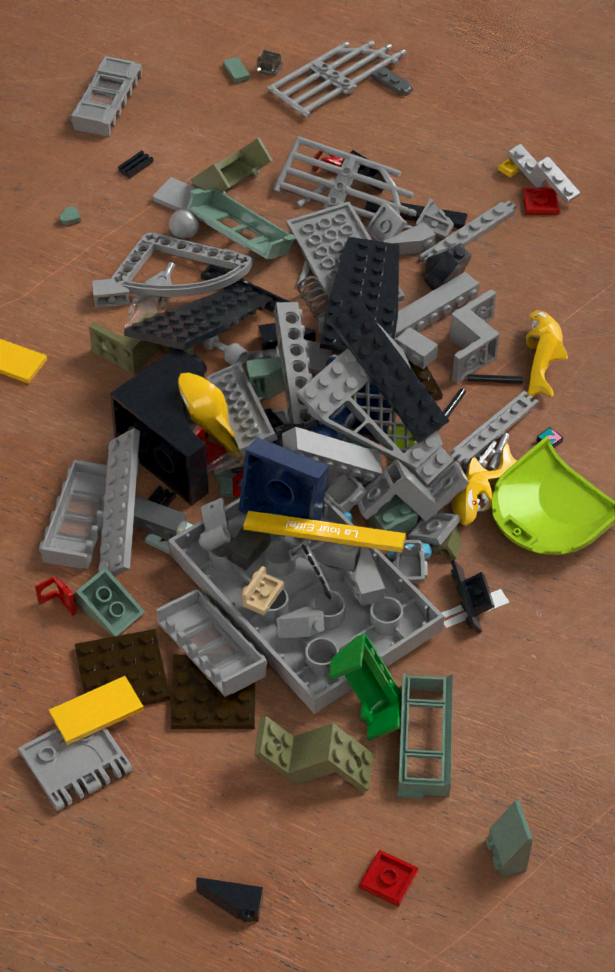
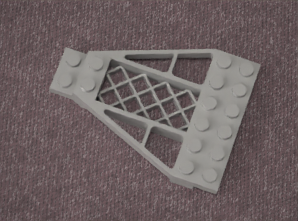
(339, 386)

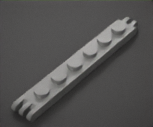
(474, 229)
(493, 428)

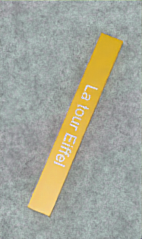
(324, 531)

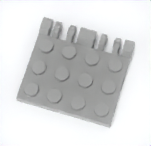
(65, 766)

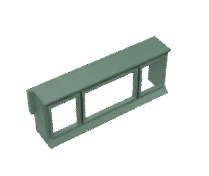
(418, 787)

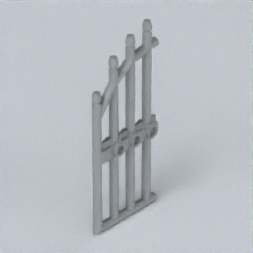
(333, 77)
(344, 179)

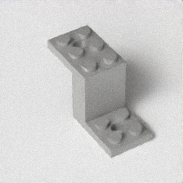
(474, 336)
(422, 499)

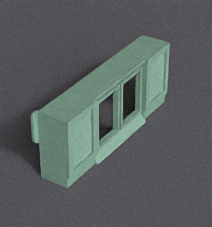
(216, 206)

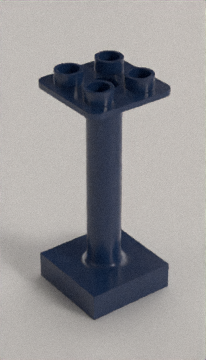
(291, 483)

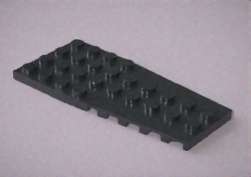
(369, 273)
(199, 319)

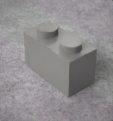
(417, 348)

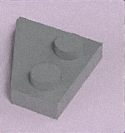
(435, 220)

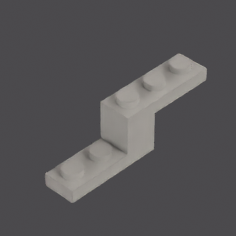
(543, 173)

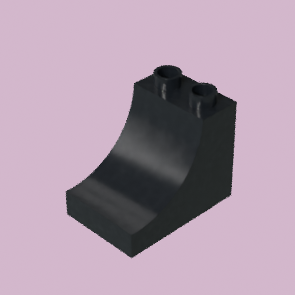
(166, 437)

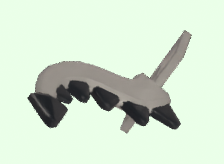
(310, 556)

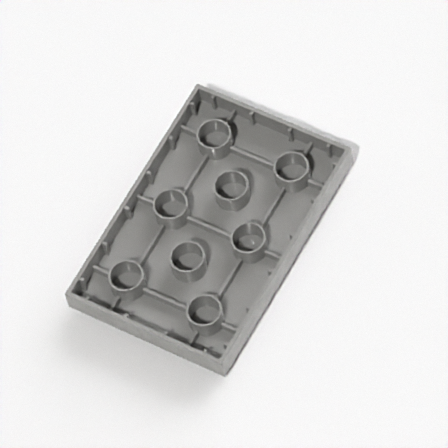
(392, 625)

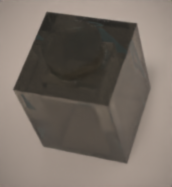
(269, 63)

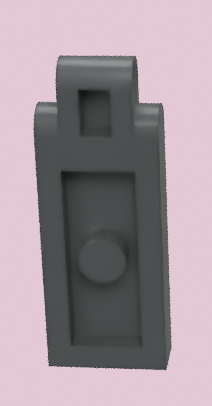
(392, 81)

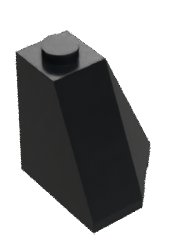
(446, 265)

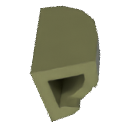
(450, 546)

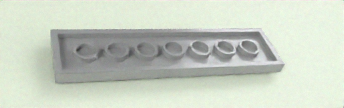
(244, 409)
(119, 503)

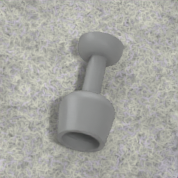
(232, 353)

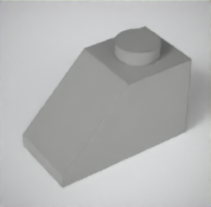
(109, 293)
(300, 623)

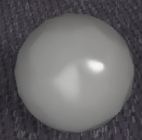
(183, 224)

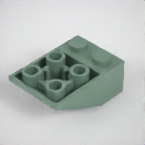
(266, 377)

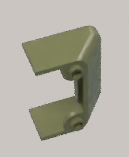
(234, 168)

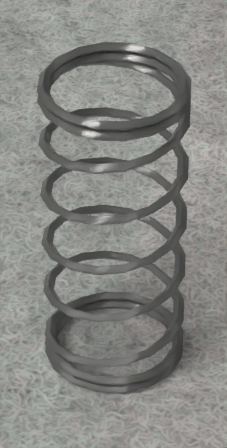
(309, 293)

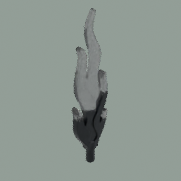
(236, 459)

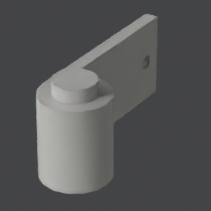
(215, 525)

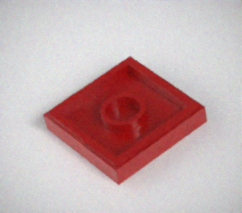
(540, 201)
(389, 878)

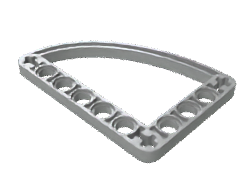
(150, 241)

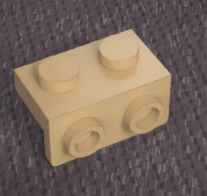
(261, 592)

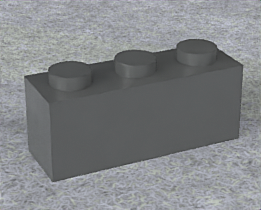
(158, 519)

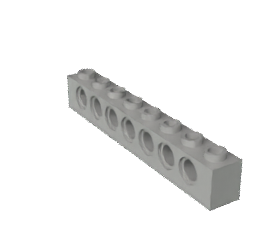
(284, 313)

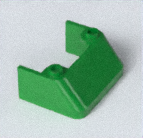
(371, 683)

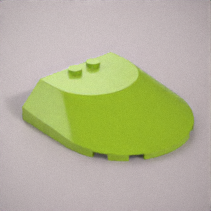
(549, 505)

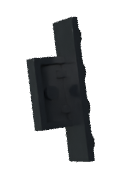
(474, 593)

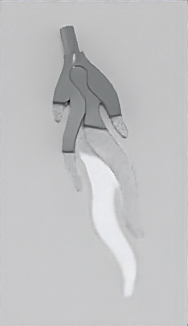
(149, 303)

